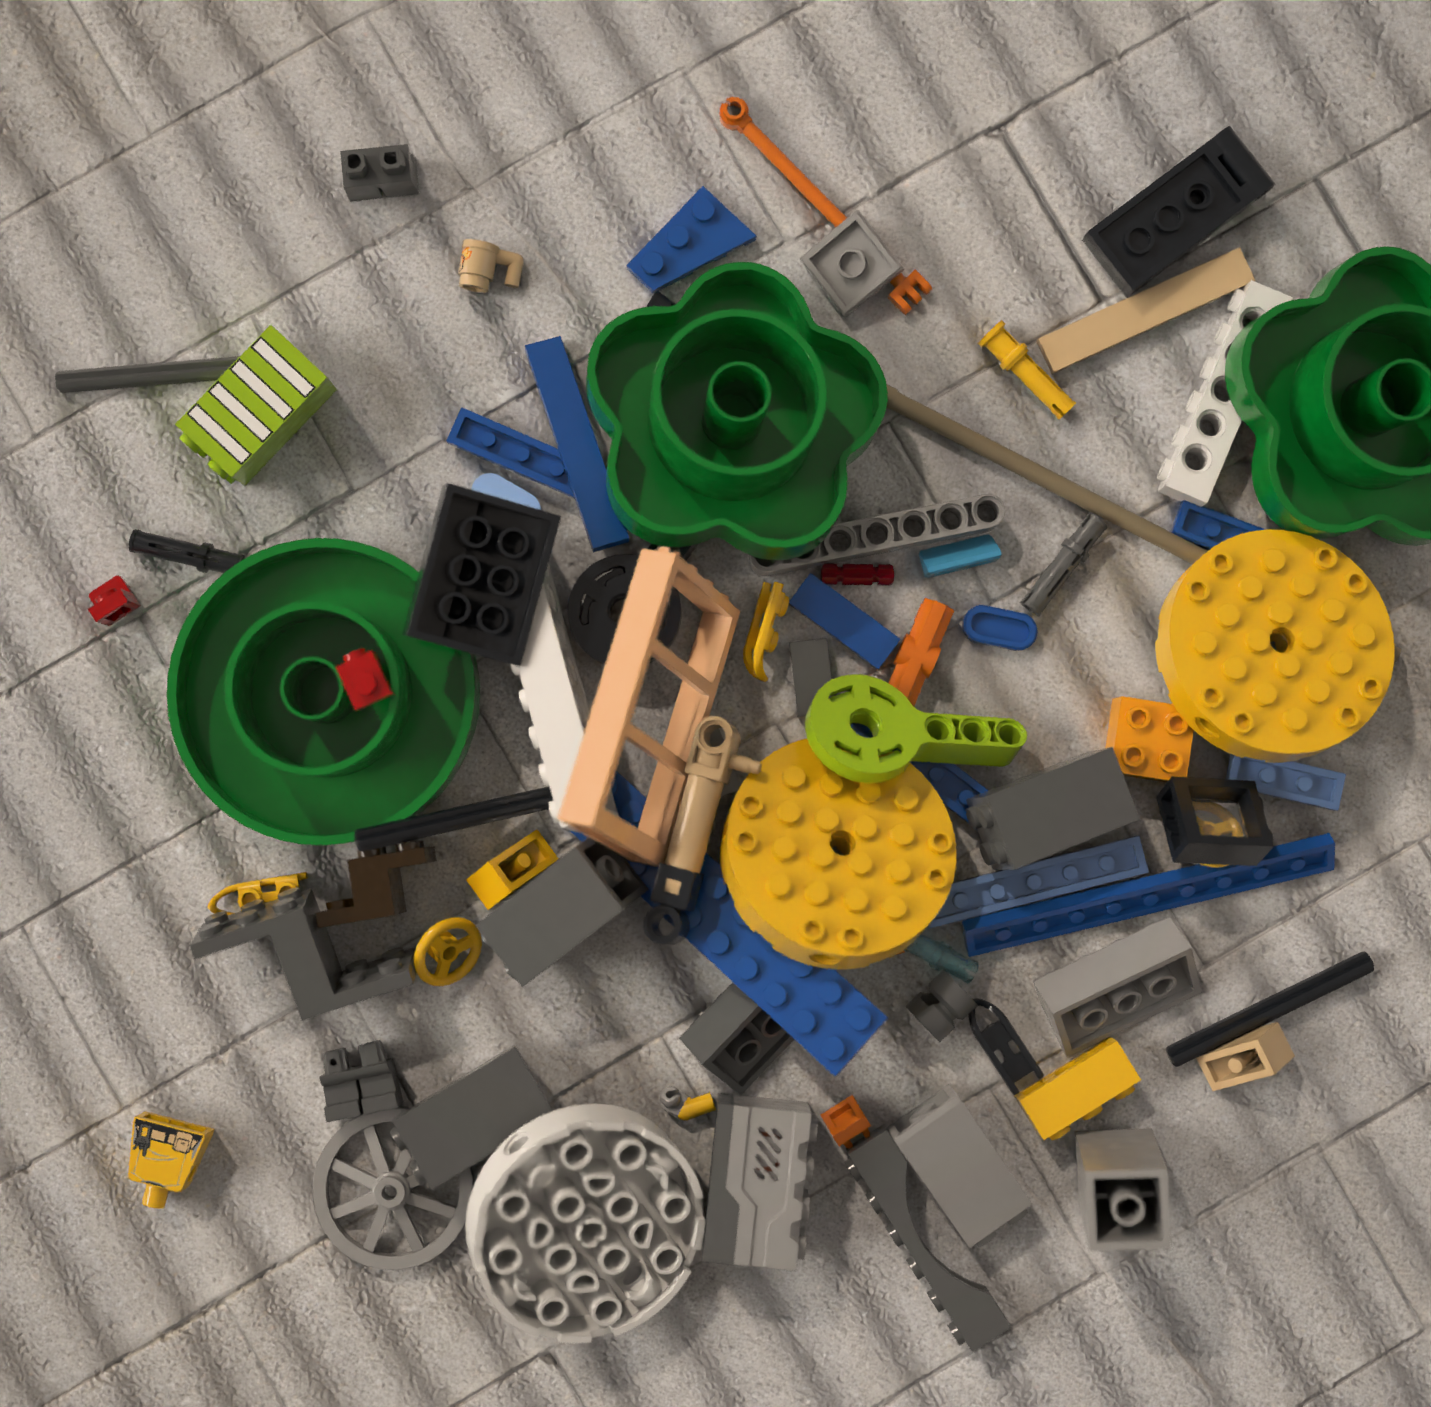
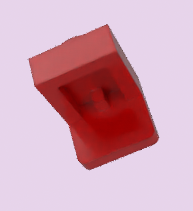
(364, 678)

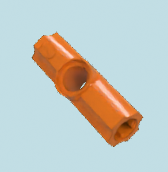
(920, 648)

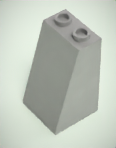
(960, 1167)

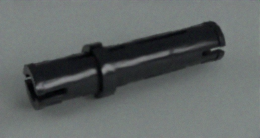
(146, 544)

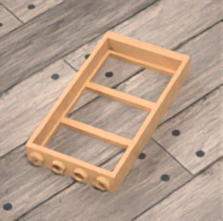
(617, 698)

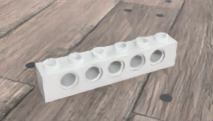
(1176, 477)

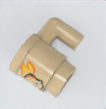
(479, 264)

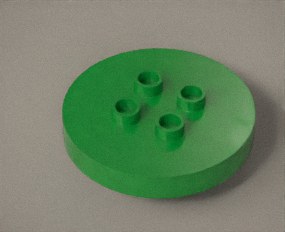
(270, 718)

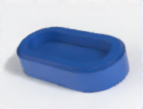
(999, 628)

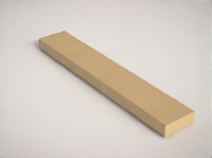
(1145, 310)

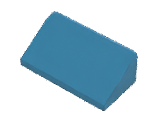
(959, 555)

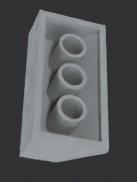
(1119, 986)

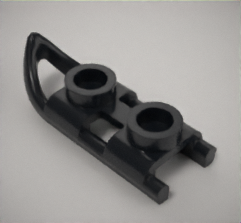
(996, 1037)

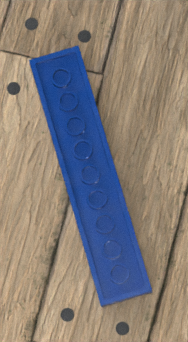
(805, 1000)

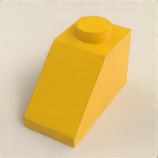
(512, 869)

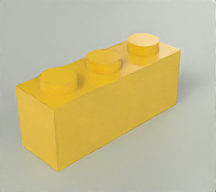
(1078, 1089)

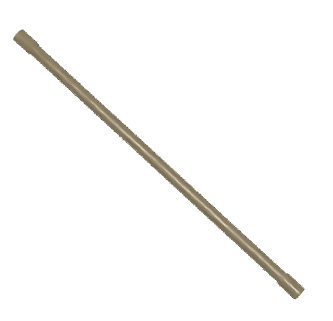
(1047, 479)

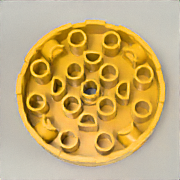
(1327, 634)
(825, 904)

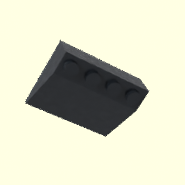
(481, 574)

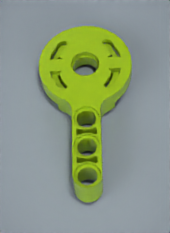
(901, 726)

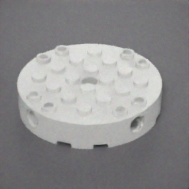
(572, 1170)

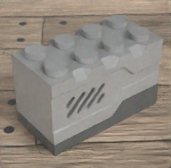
(759, 1182)

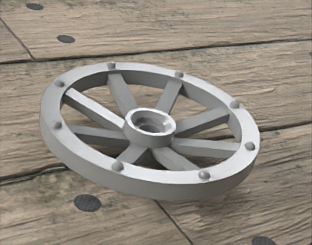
(401, 1181)

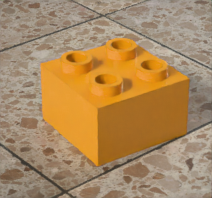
(1149, 739)

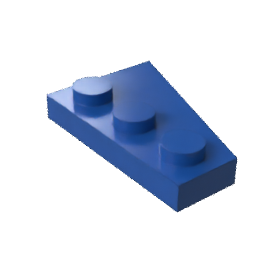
(690, 239)

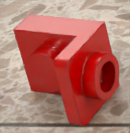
(112, 601)

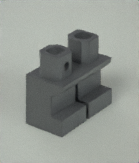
(378, 169)
(360, 1087)

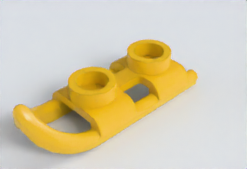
(764, 637)
(252, 890)

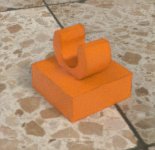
(846, 1121)

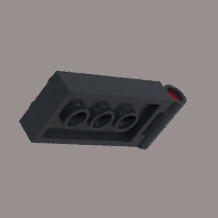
(1164, 222)

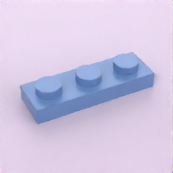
(1290, 781)

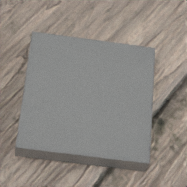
(851, 263)

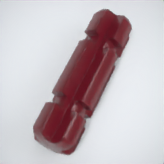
(857, 574)

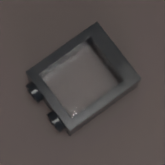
(1214, 821)

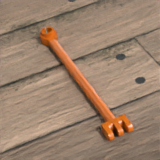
(744, 124)

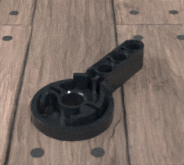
(601, 595)

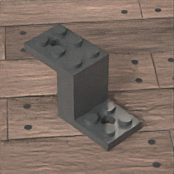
(305, 953)

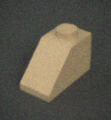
(1247, 1057)

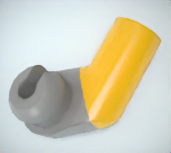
(683, 1106)

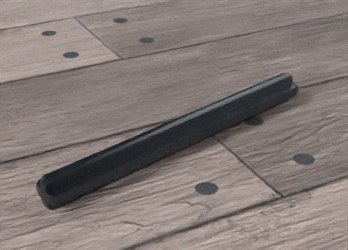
(452, 819)
(1269, 1009)

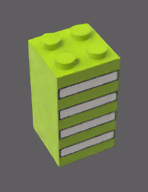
(255, 407)

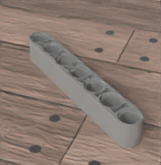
(896, 538)

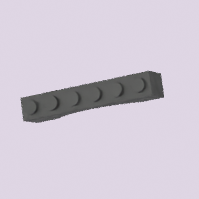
(968, 1303)

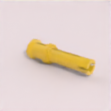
(1015, 358)

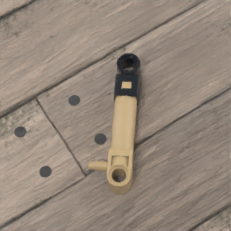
(680, 878)

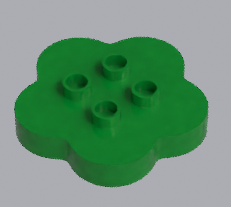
(1343, 401)
(732, 415)

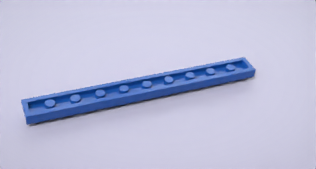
(1144, 896)

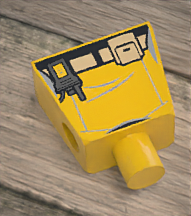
(165, 1155)

